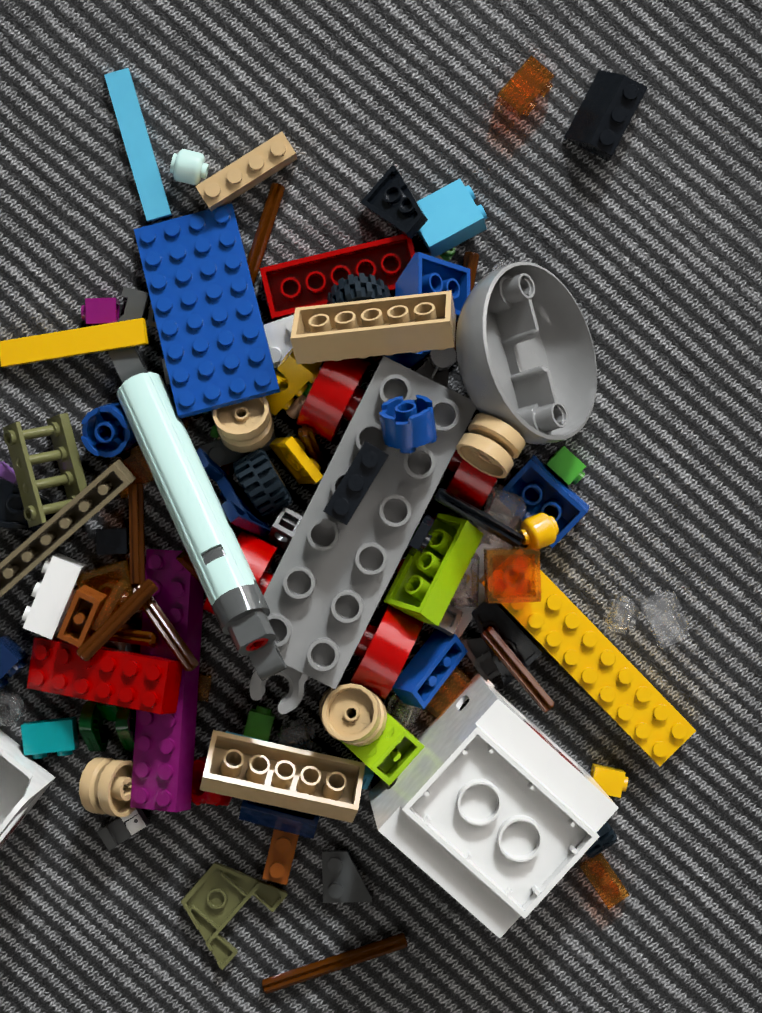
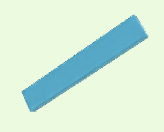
(138, 145)

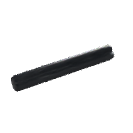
(478, 517)

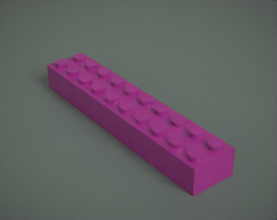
(167, 741)

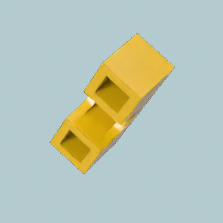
(291, 382)

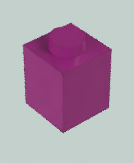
(100, 311)

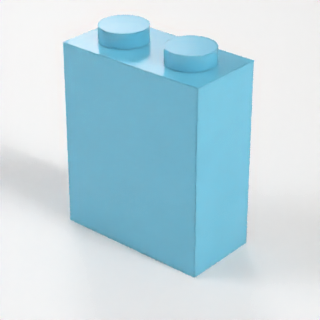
(450, 217)

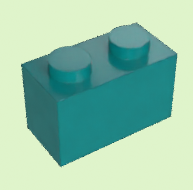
(50, 736)

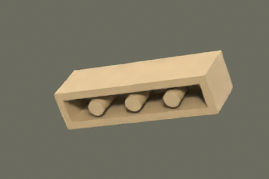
(247, 172)

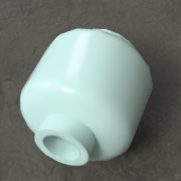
(189, 167)

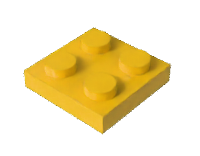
(292, 455)

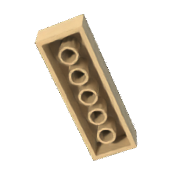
(374, 327)
(283, 776)

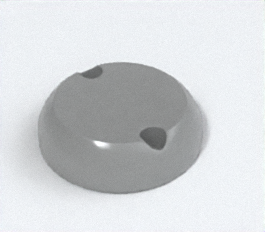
(527, 353)

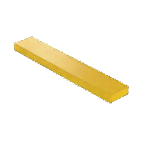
(73, 342)

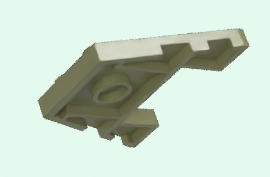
(217, 900)

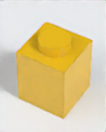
(610, 779)

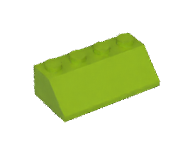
(432, 577)

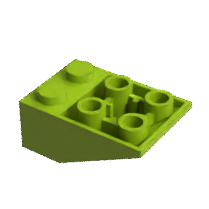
(389, 752)

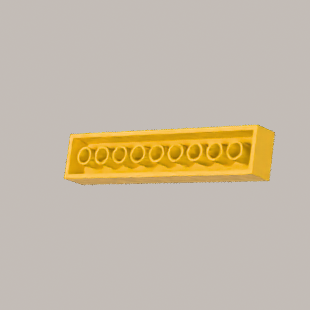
(602, 671)

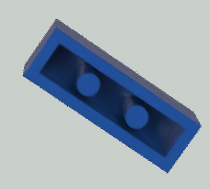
(429, 669)

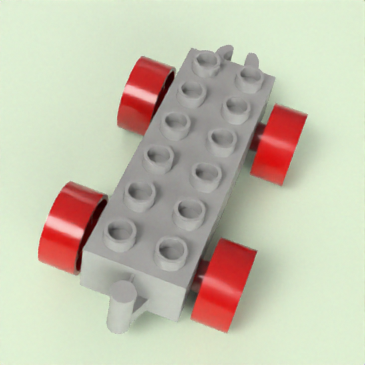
(340, 571)

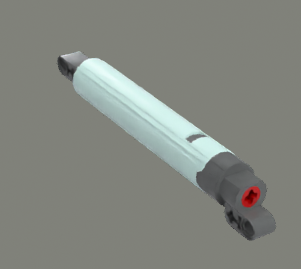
(197, 512)

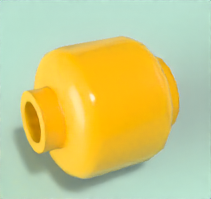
(539, 530)

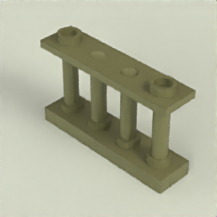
(64, 452)

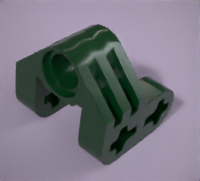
(94, 732)

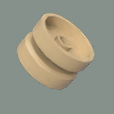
(245, 425)
(490, 445)
(355, 701)
(107, 786)

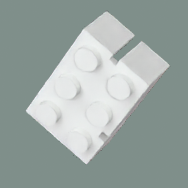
(52, 595)

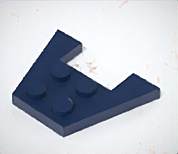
(236, 503)

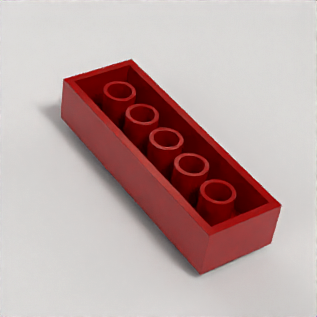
(310, 278)
(108, 677)

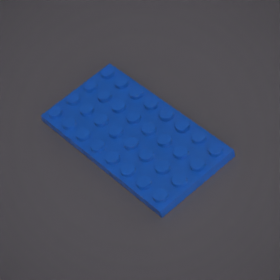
(206, 311)

